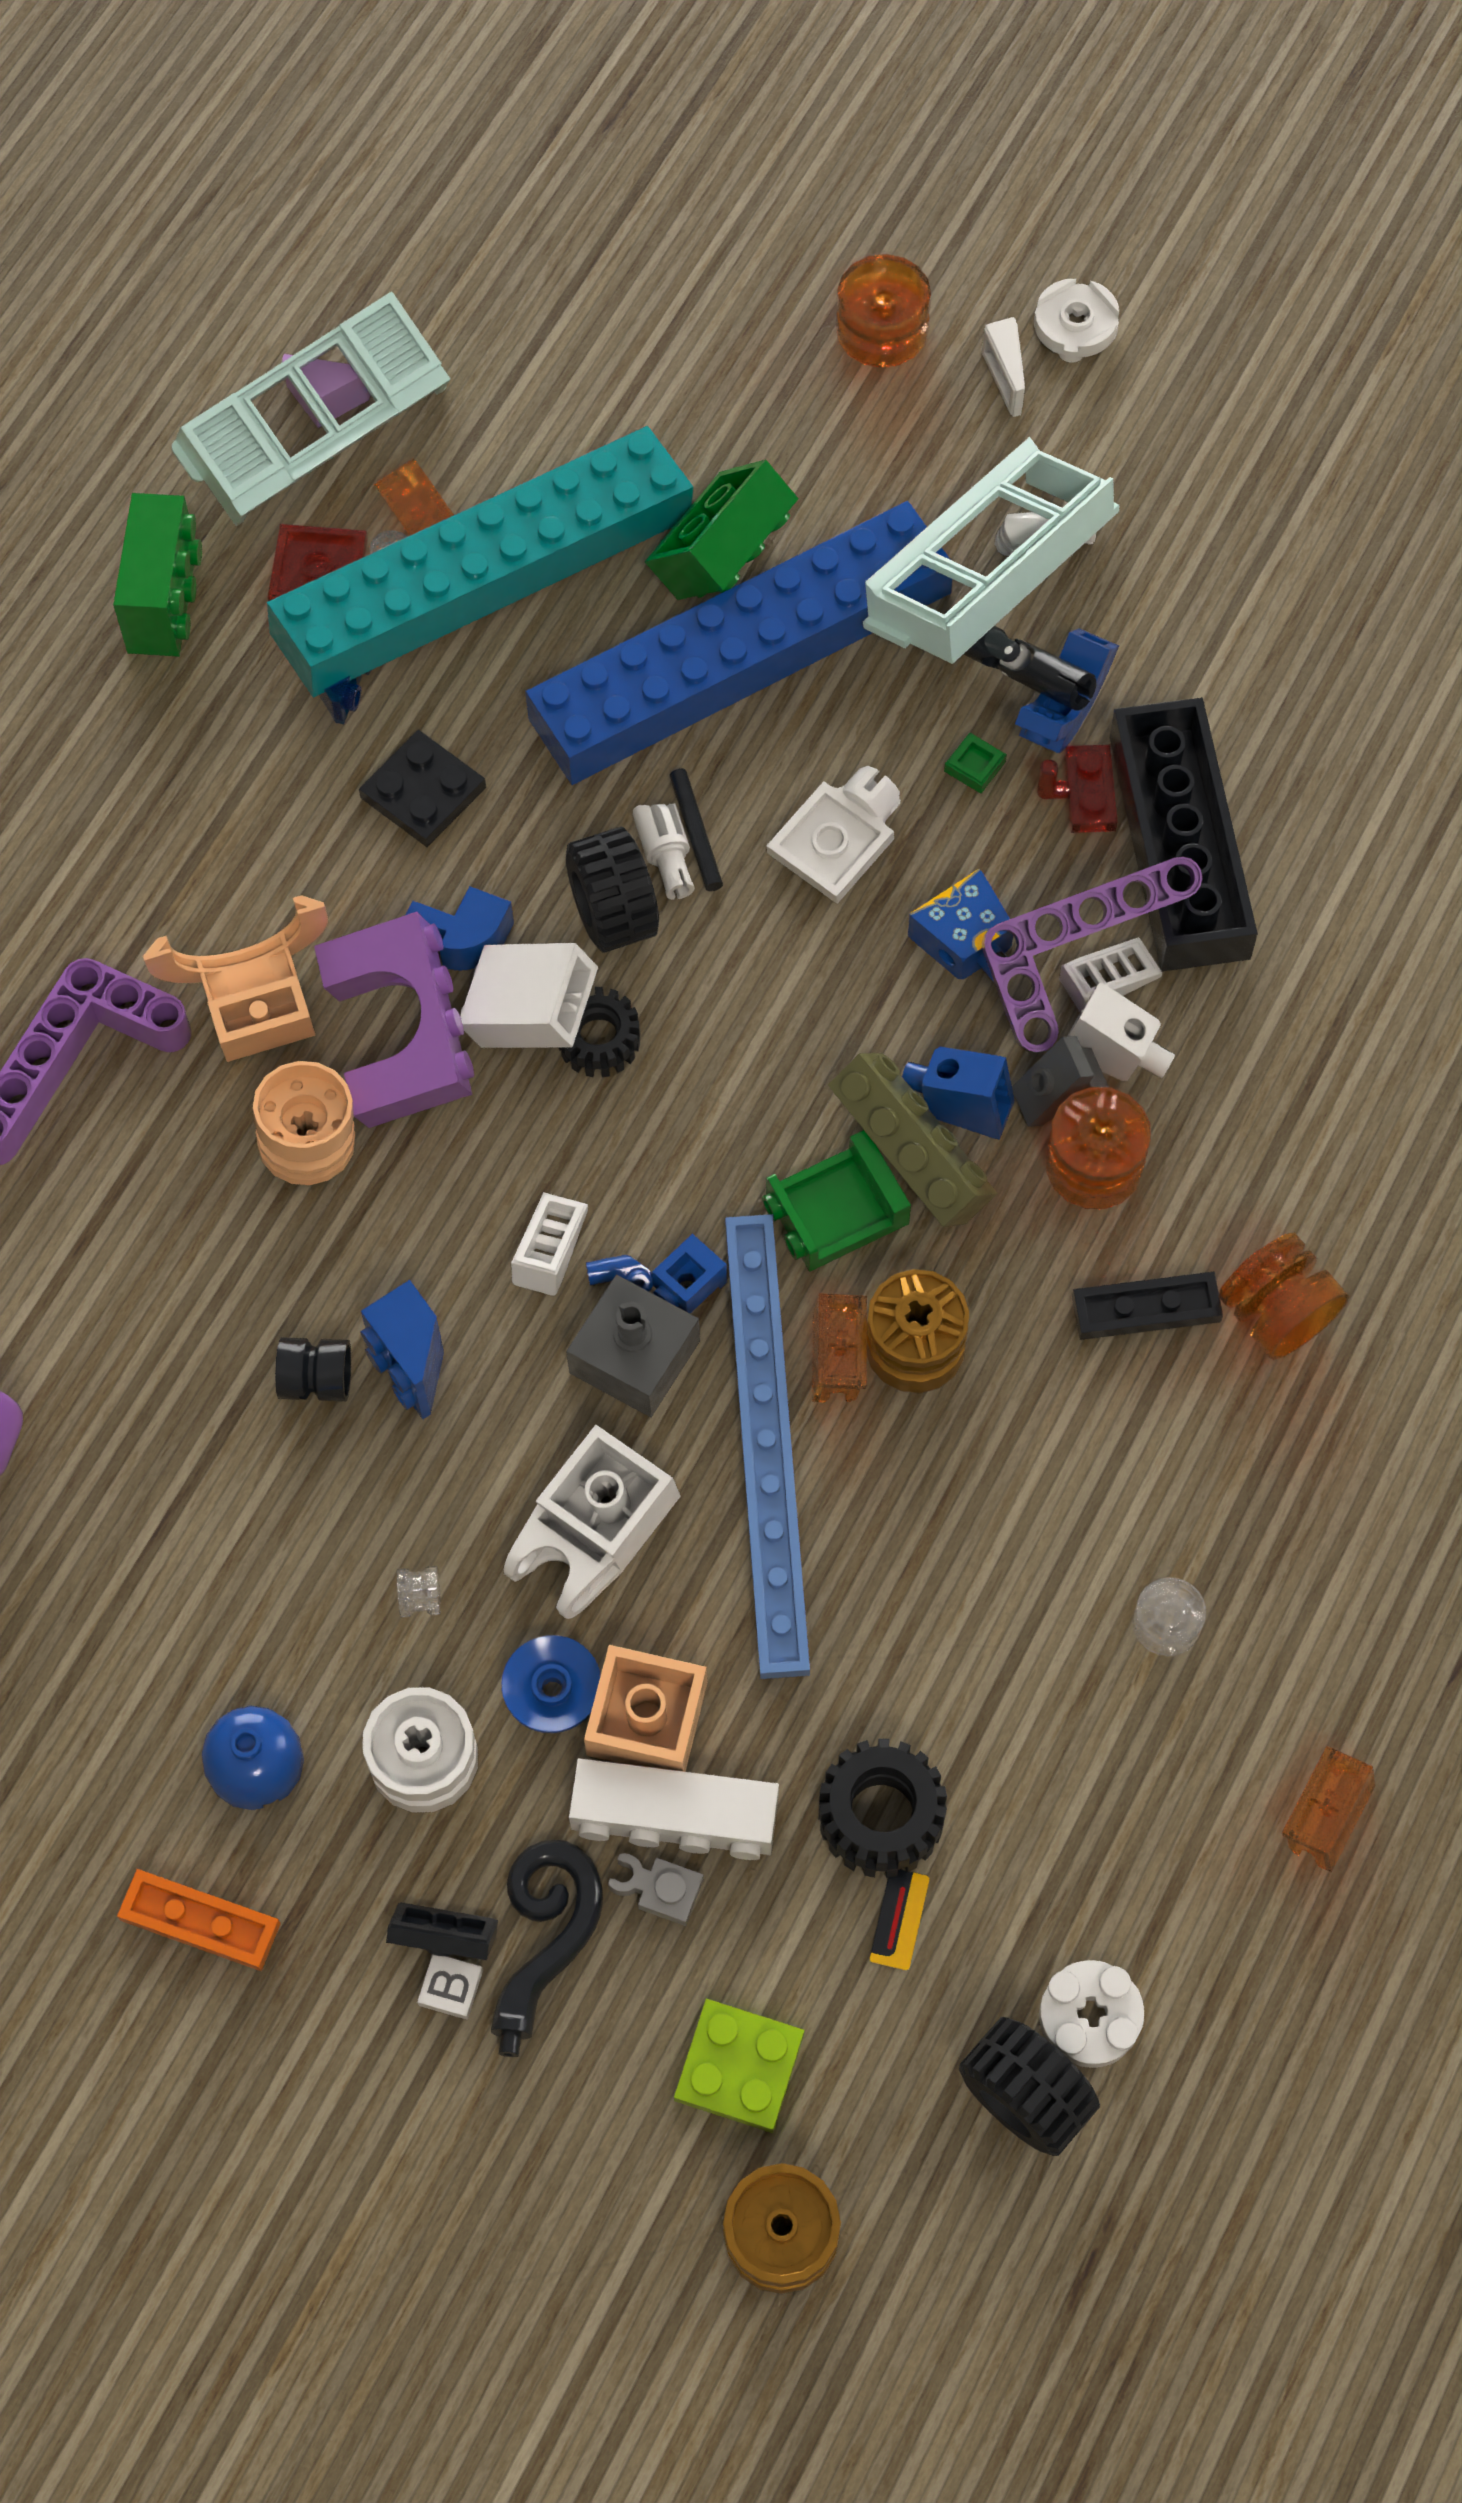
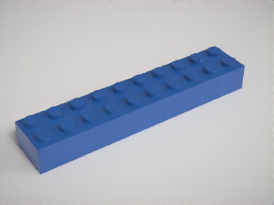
(724, 648)

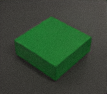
(975, 763)

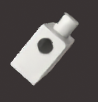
(1120, 1035)

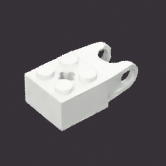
(589, 1534)

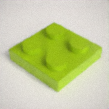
(739, 2065)

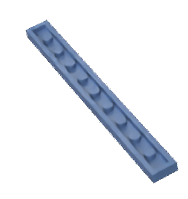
(767, 1448)

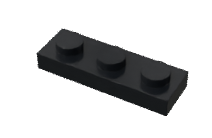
(1147, 1305)

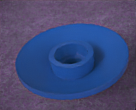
(546, 1661)

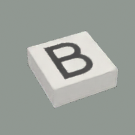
(450, 1986)

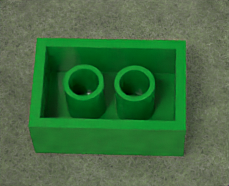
(722, 531)
(157, 574)

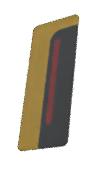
(899, 1920)

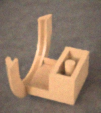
(253, 989)

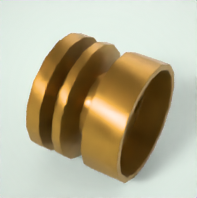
(913, 1355)

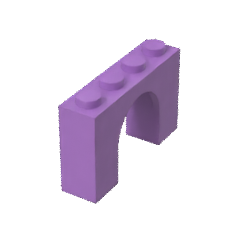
(433, 1064)

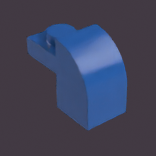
(478, 922)

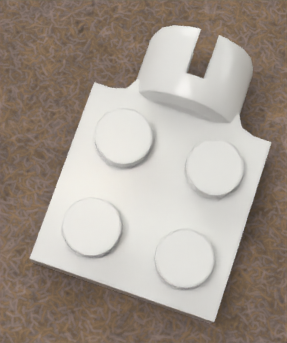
(838, 833)

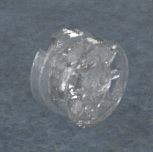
(1168, 1617)

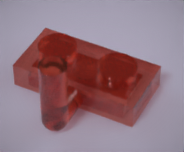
(1087, 787)

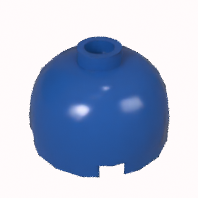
(252, 1757)

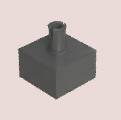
(633, 1345)

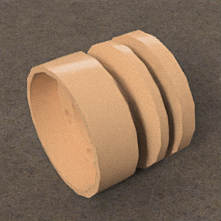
(304, 1122)

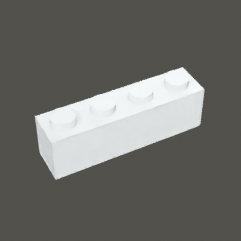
(674, 1808)

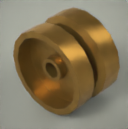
(797, 2199)

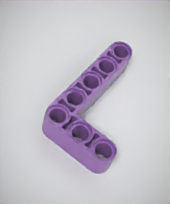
(1072, 928)
(64, 1044)

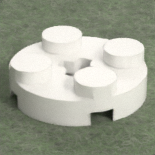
(1070, 338)
(1110, 1990)

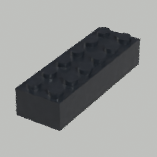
(1181, 810)

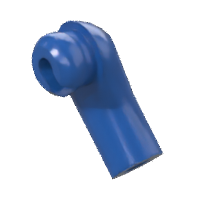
(624, 1266)

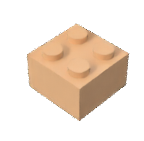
(645, 1710)

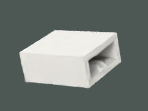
(528, 995)

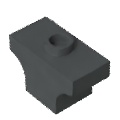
(1055, 1078)

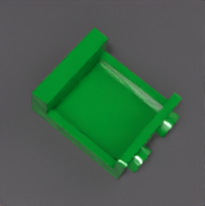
(838, 1203)

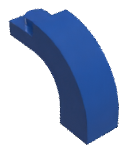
(1053, 723)

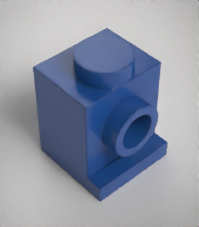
(692, 1263)

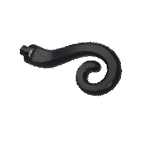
(519, 1998)

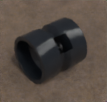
(313, 1369)

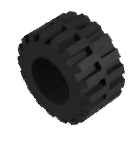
(612, 889)
(891, 1768)
(1029, 2086)

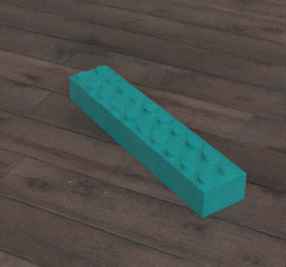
(479, 560)

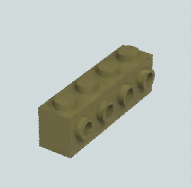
(912, 1139)

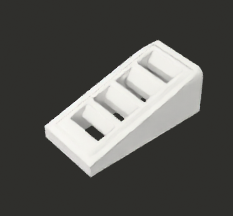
(1004, 361)
(1074, 972)
(539, 1270)

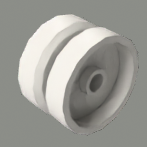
(413, 1721)

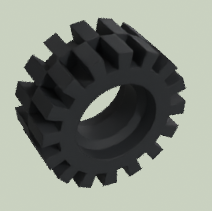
(616, 1051)

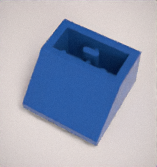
(407, 1343)

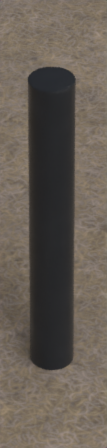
(696, 830)

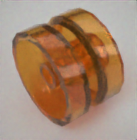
(883, 310)

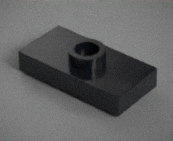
(442, 1931)

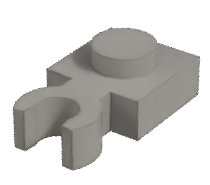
(664, 1891)

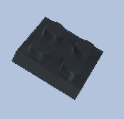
(422, 788)

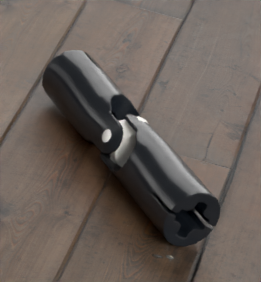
(1044, 674)

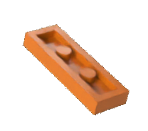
(199, 1919)

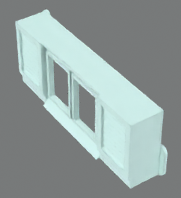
(245, 460)

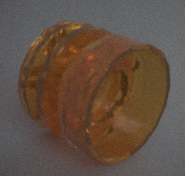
(1095, 1170)
(1277, 1288)

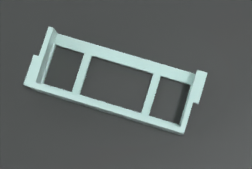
(993, 596)

